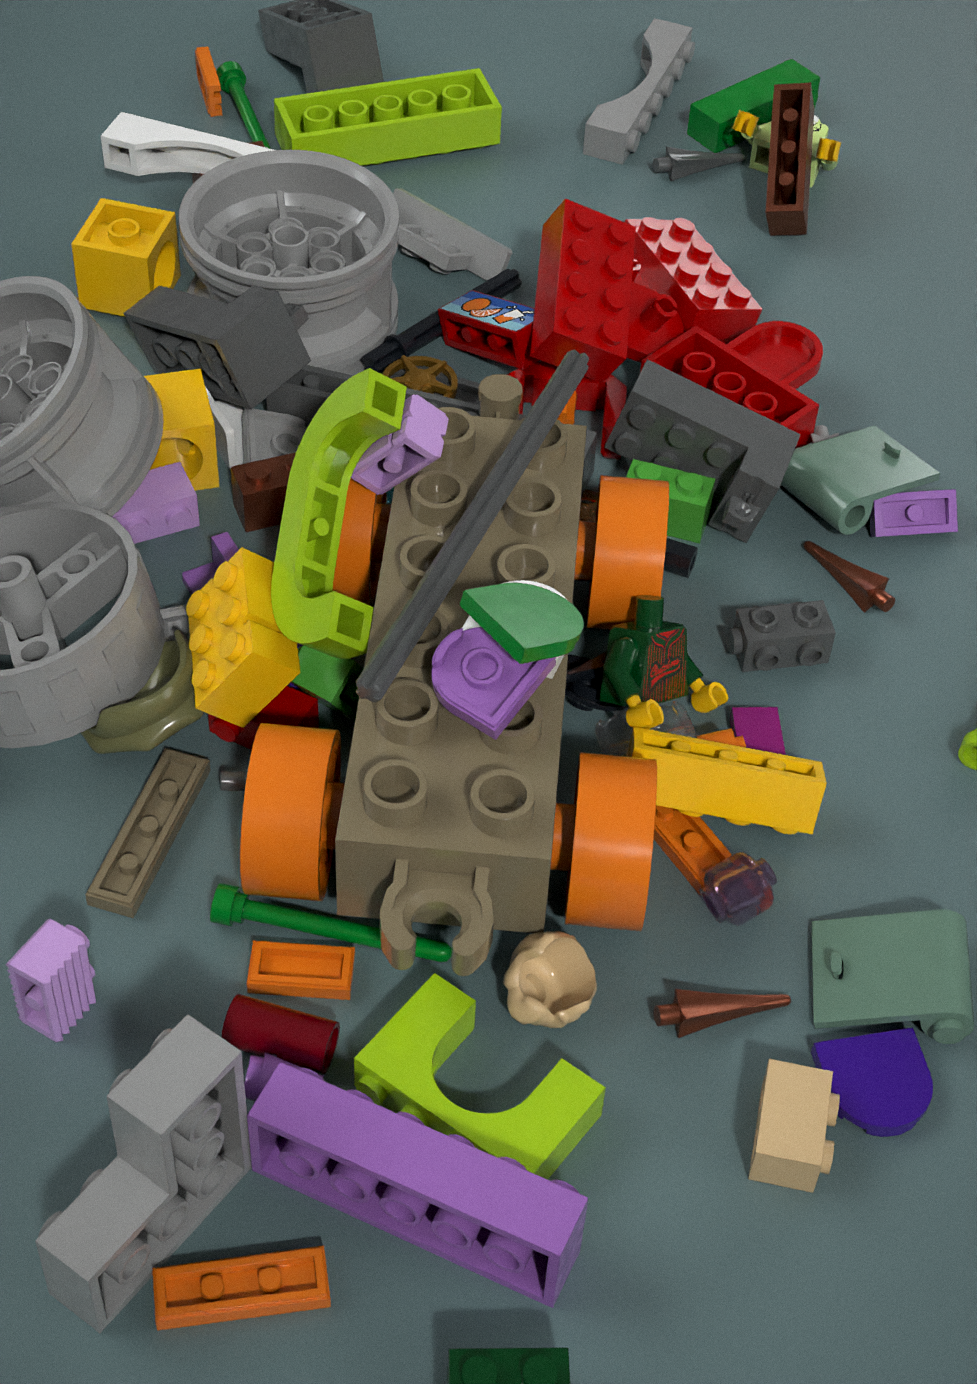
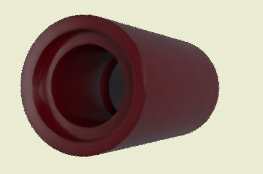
(282, 1031)

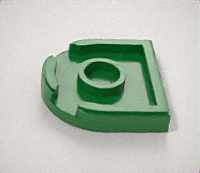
(525, 619)

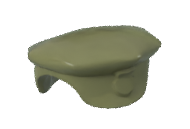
(156, 711)

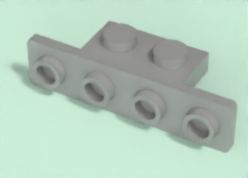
(446, 240)

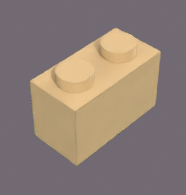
(792, 1126)

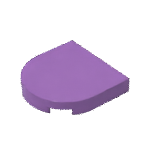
(482, 680)

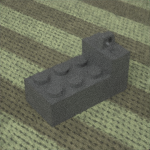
(326, 39)
(240, 346)
(706, 434)

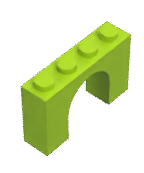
(408, 1051)

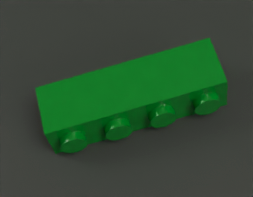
(714, 115)

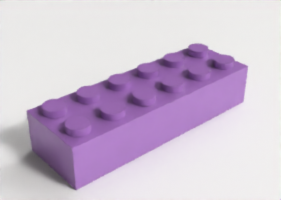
(417, 1182)

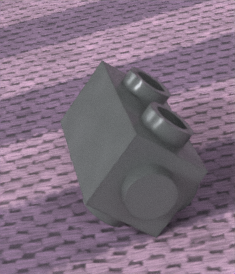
(781, 636)

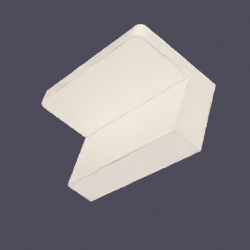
(228, 430)

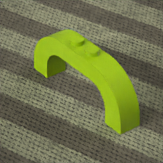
(313, 514)

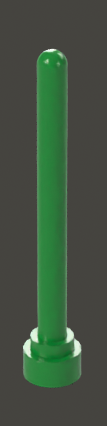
(233, 81)
(233, 906)

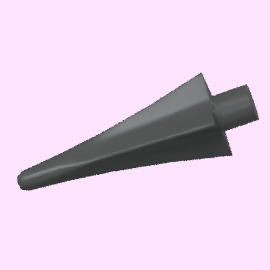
(684, 162)

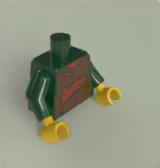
(651, 666)

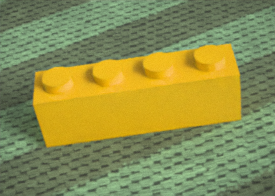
(733, 781)

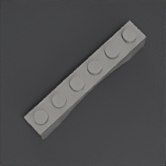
(618, 124)

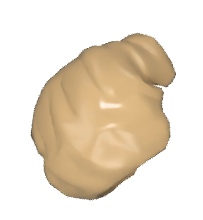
(549, 980)

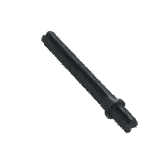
(430, 327)

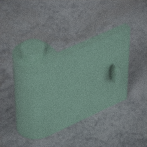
(849, 472)
(894, 972)

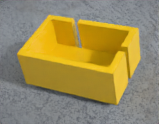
(236, 643)

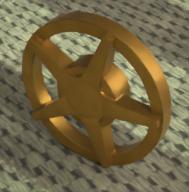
(424, 379)

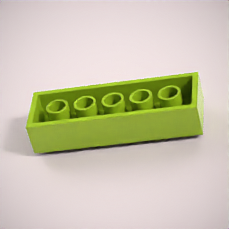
(392, 118)

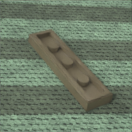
(148, 833)

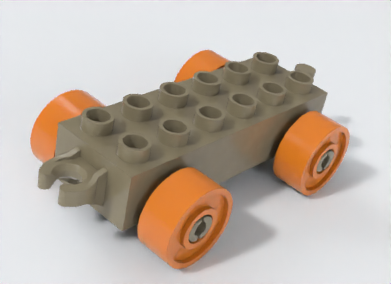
(430, 807)

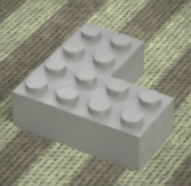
(179, 1154)

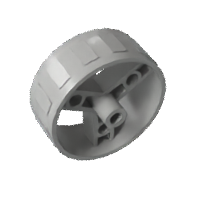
(55, 575)

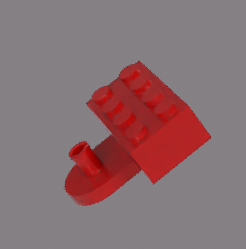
(680, 263)
(589, 294)
(753, 370)

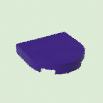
(879, 1079)

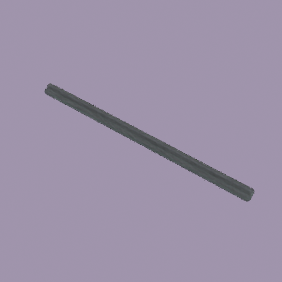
(470, 530)

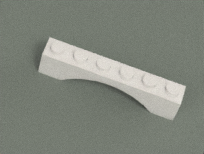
(151, 147)

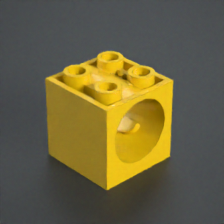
(124, 255)
(187, 427)

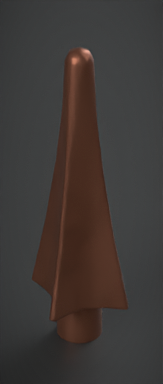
(861, 584)
(699, 1010)

